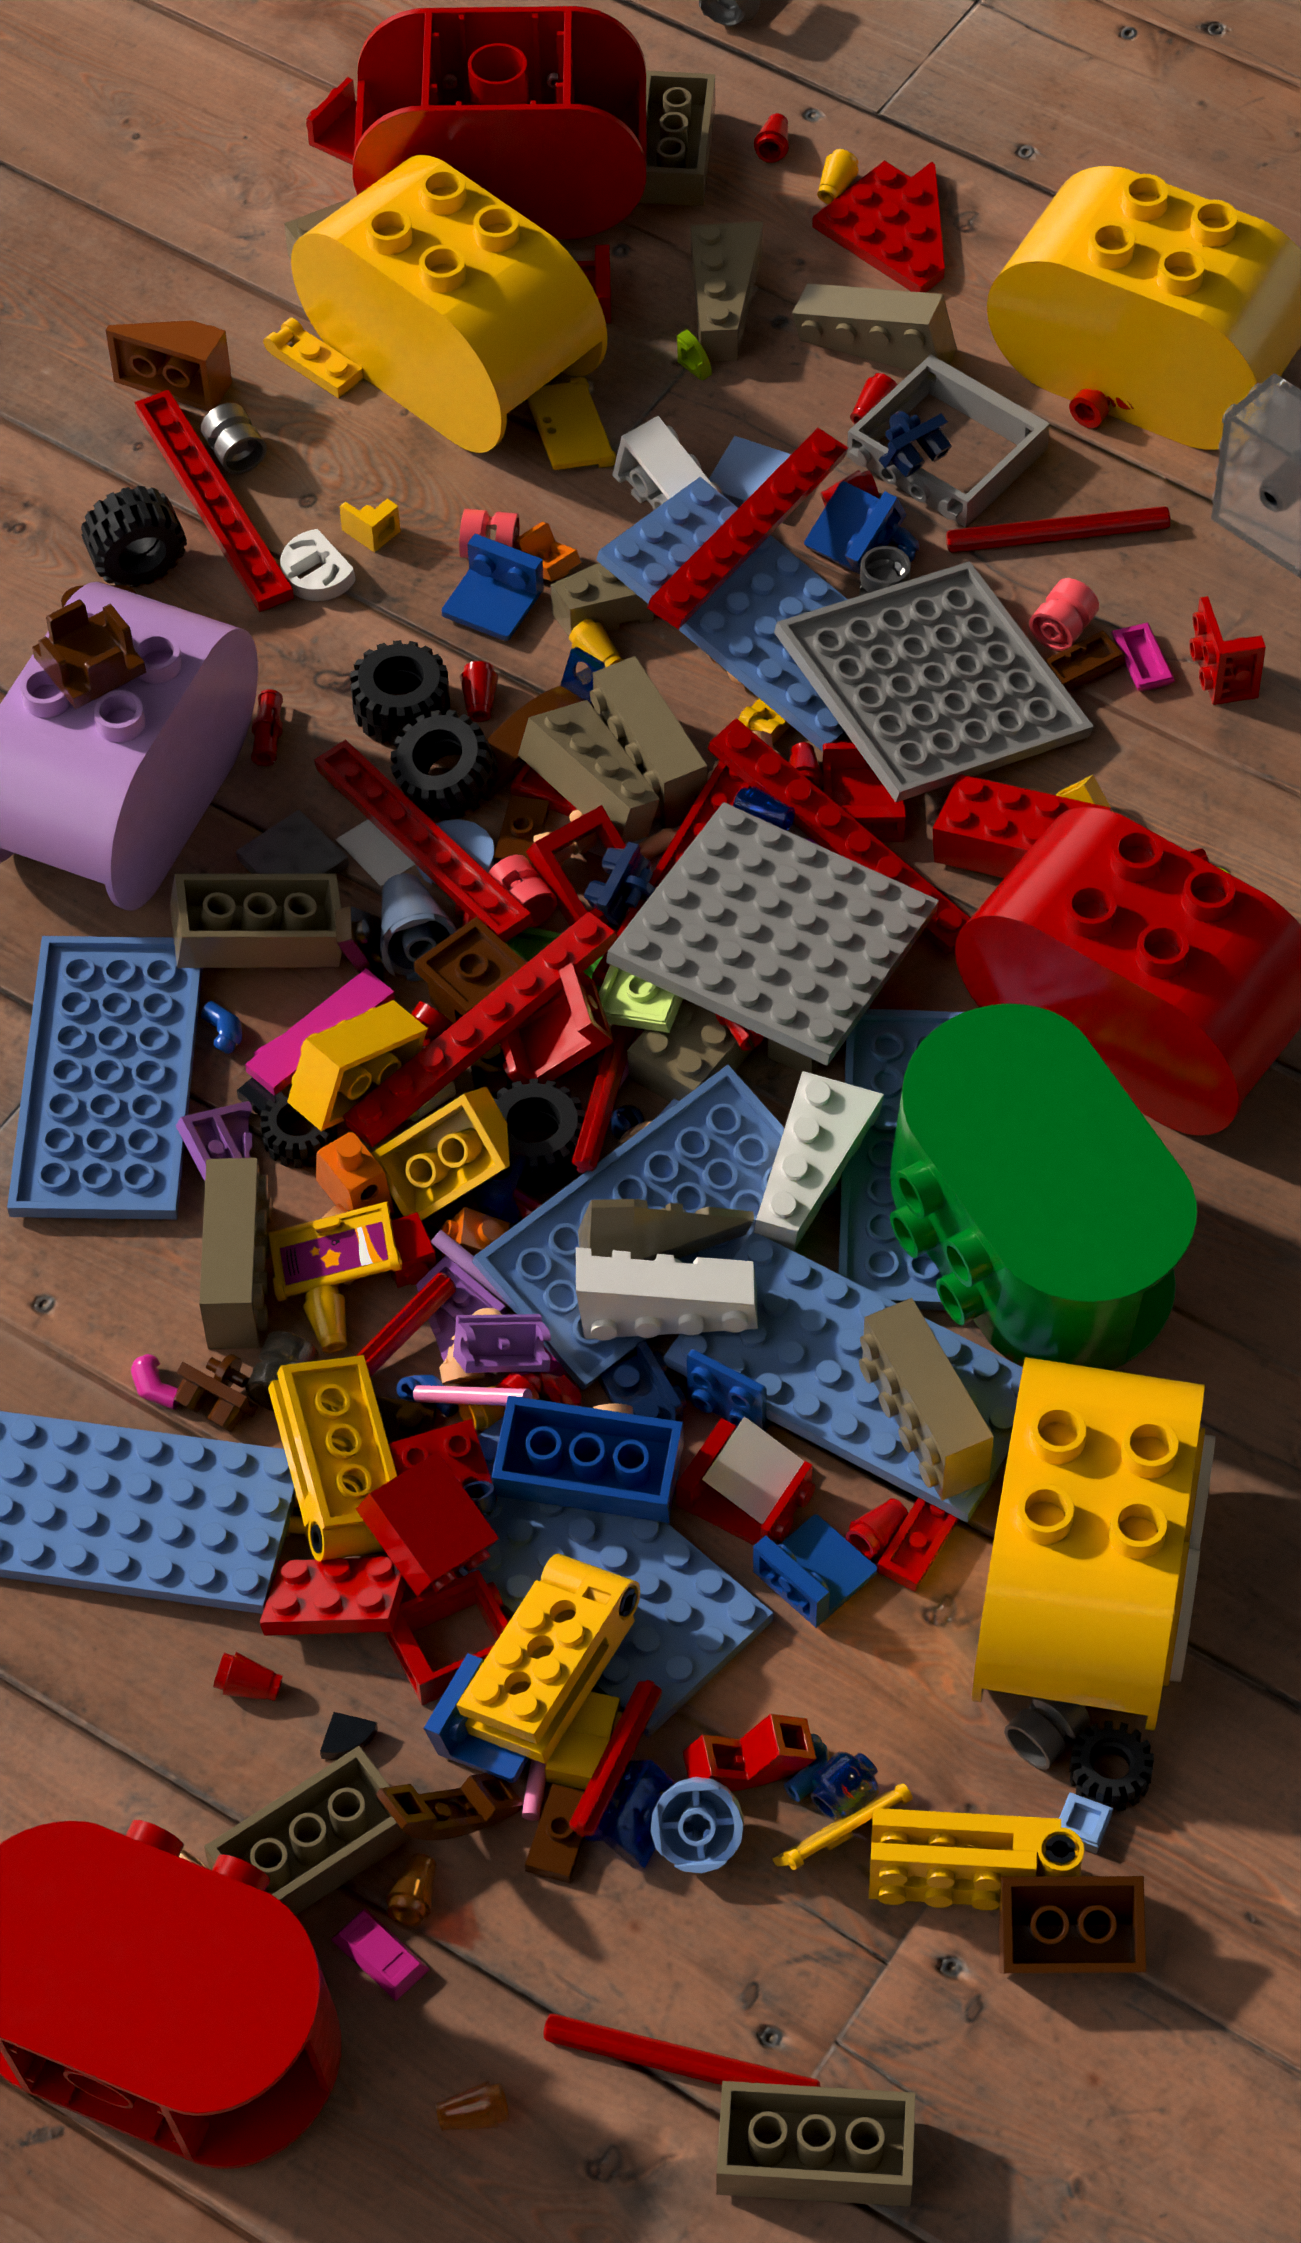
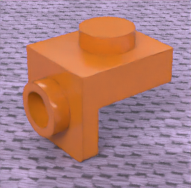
(556, 557)
(474, 1230)

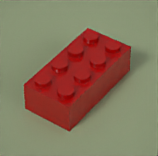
(994, 824)

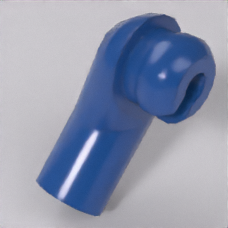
(905, 542)
(227, 1026)
(407, 1384)
(800, 1784)

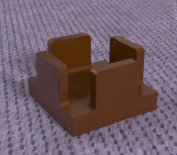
(88, 654)
(466, 968)

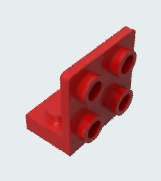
(1227, 668)
(456, 1445)

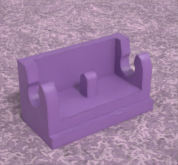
(501, 1343)

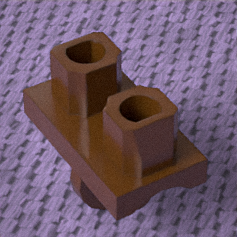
(230, 1403)

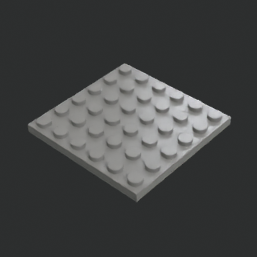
(933, 680)
(773, 933)

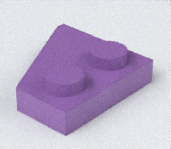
(217, 1134)
(465, 1301)

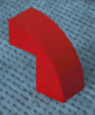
(763, 1755)

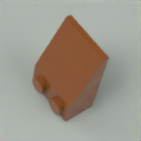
(174, 356)

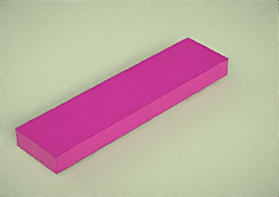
(280, 1059)

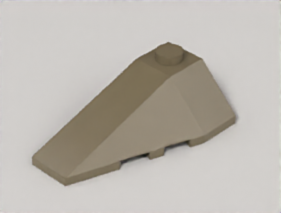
(648, 1232)

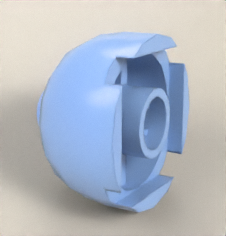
(697, 1825)

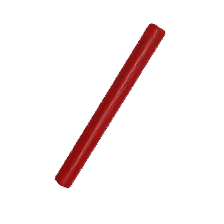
(1058, 529)
(602, 1099)
(663, 2054)

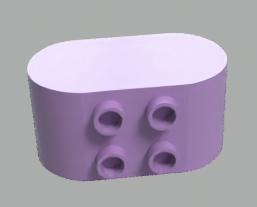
(133, 771)

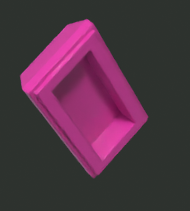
(1143, 657)
(380, 1954)

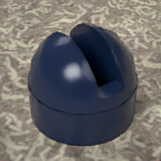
(621, 1123)
(482, 1495)

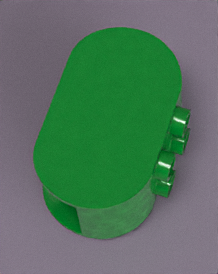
(1037, 1190)

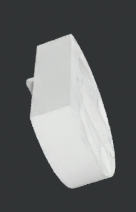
(320, 585)

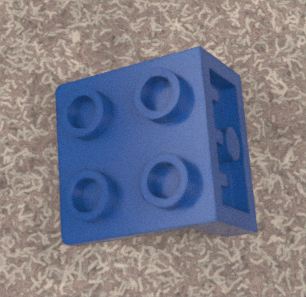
(854, 524)
(496, 588)
(725, 1391)
(813, 1569)
(451, 1739)

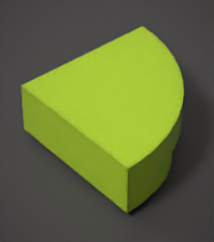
(692, 355)

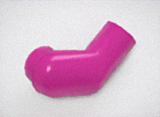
(148, 1382)

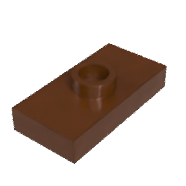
(1086, 661)
(521, 822)
(555, 1843)

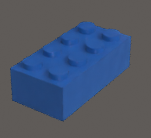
(588, 1459)

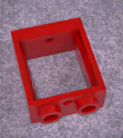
(542, 856)
(430, 1608)

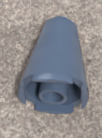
(409, 924)

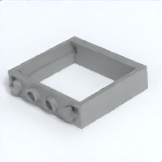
(974, 401)

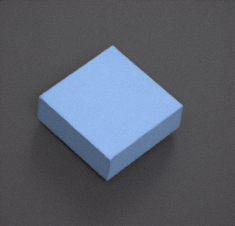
(1086, 1819)

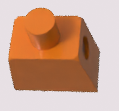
(347, 1169)

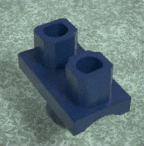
(909, 436)
(625, 885)

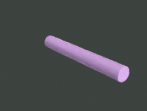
(462, 1259)

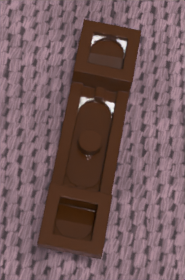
(509, 735)
(451, 1812)

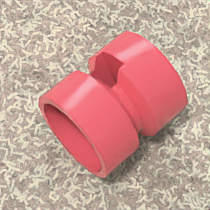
(479, 522)
(1064, 614)
(523, 883)

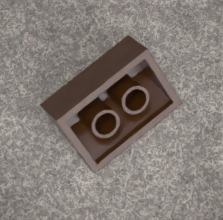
(1072, 1924)

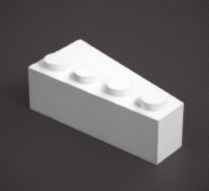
(656, 463)
(816, 1145)
(663, 1295)

